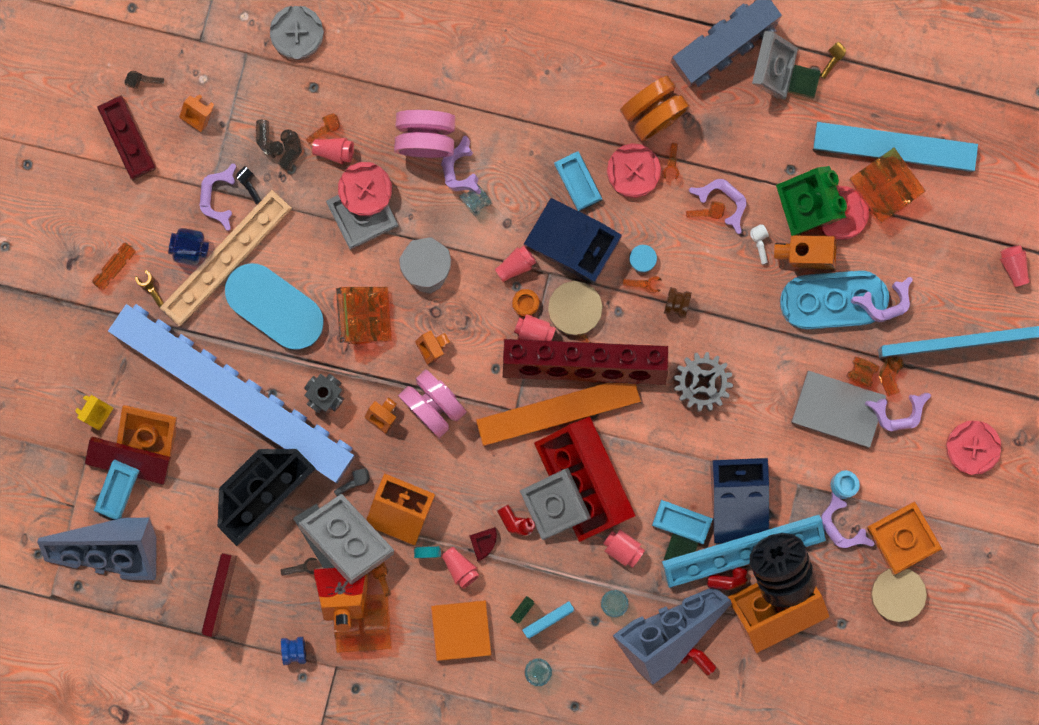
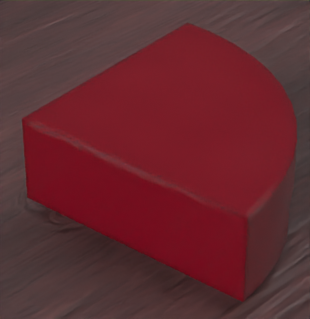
(483, 542)

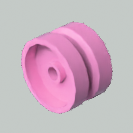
(424, 134)
(437, 399)

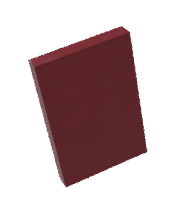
(219, 595)

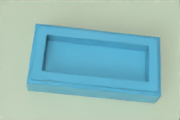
(578, 181)
(116, 490)
(682, 522)
(548, 620)

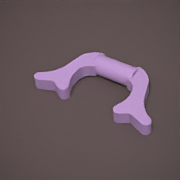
(449, 174)
(731, 192)
(205, 196)
(883, 315)
(899, 424)
(832, 531)

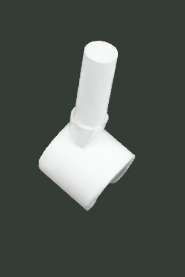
(758, 234)

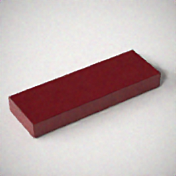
(126, 137)
(152, 466)

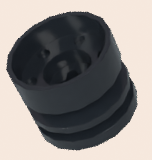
(783, 570)

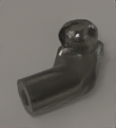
(263, 140)
(292, 149)

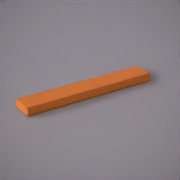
(556, 411)

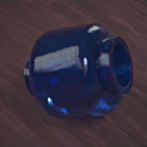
(188, 246)

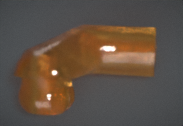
(888, 373)

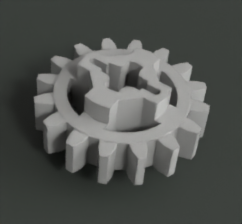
(711, 392)

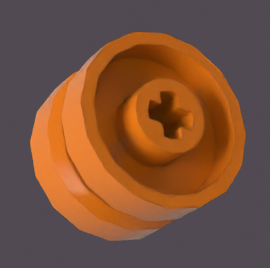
(656, 111)

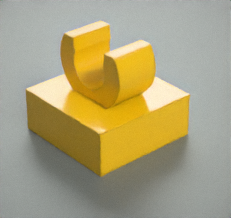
(94, 412)

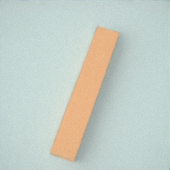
(226, 258)

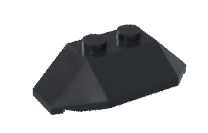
(259, 490)

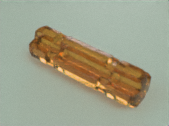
(113, 266)

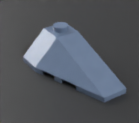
(114, 546)
(666, 638)

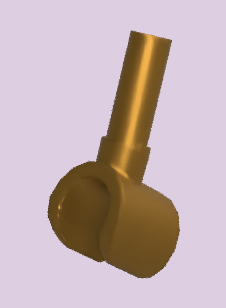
(838, 52)
(149, 286)

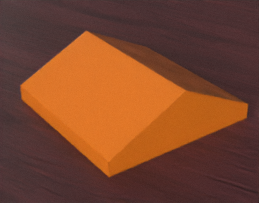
(147, 430)

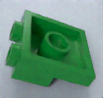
(811, 200)

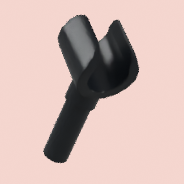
(244, 177)

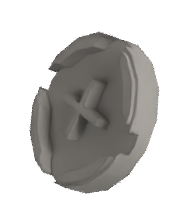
(296, 32)

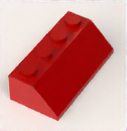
(584, 455)

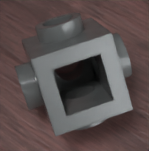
(331, 401)

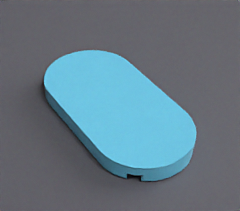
(825, 298)
(274, 306)

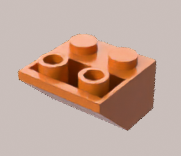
(400, 509)

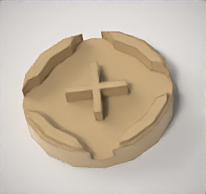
(575, 308)
(898, 596)

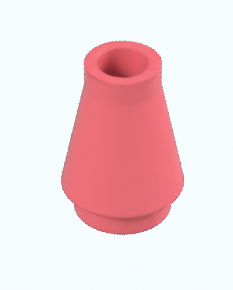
(337, 149)
(516, 263)
(1015, 263)
(460, 568)

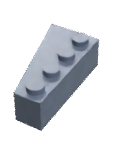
(726, 41)

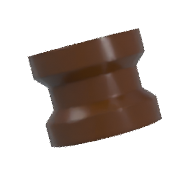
(677, 302)

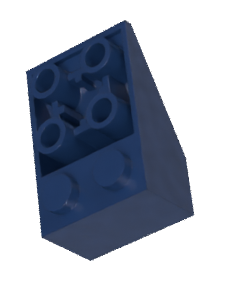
(573, 240)
(739, 498)

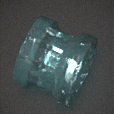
(475, 202)
(614, 603)
(540, 670)

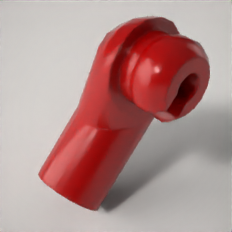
(516, 524)
(726, 582)
(700, 660)

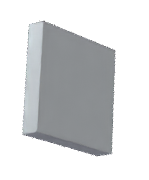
(775, 65)
(360, 229)
(555, 504)

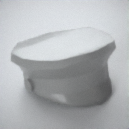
(425, 264)

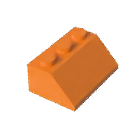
(770, 624)

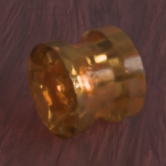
(862, 372)

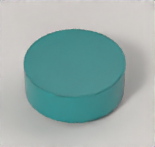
(427, 552)

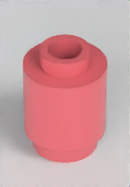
(534, 329)
(623, 548)

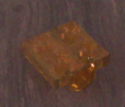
(887, 185)
(363, 315)
(370, 631)

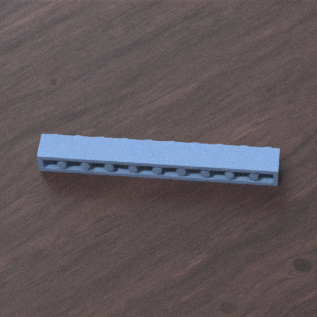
(230, 392)

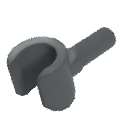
(360, 478)

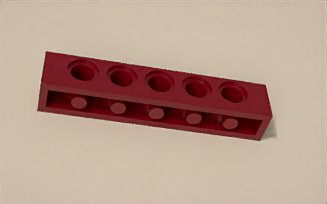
(585, 362)

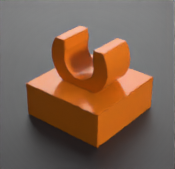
(195, 112)
(431, 347)
(382, 415)

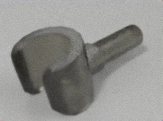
(133, 79)
(300, 568)

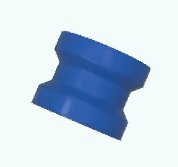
(293, 650)

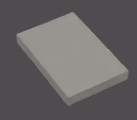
(836, 409)
(346, 539)

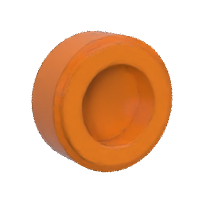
(525, 302)

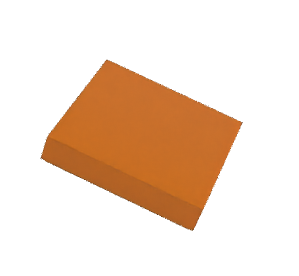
(904, 538)
(461, 630)

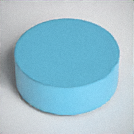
(643, 258)
(845, 484)

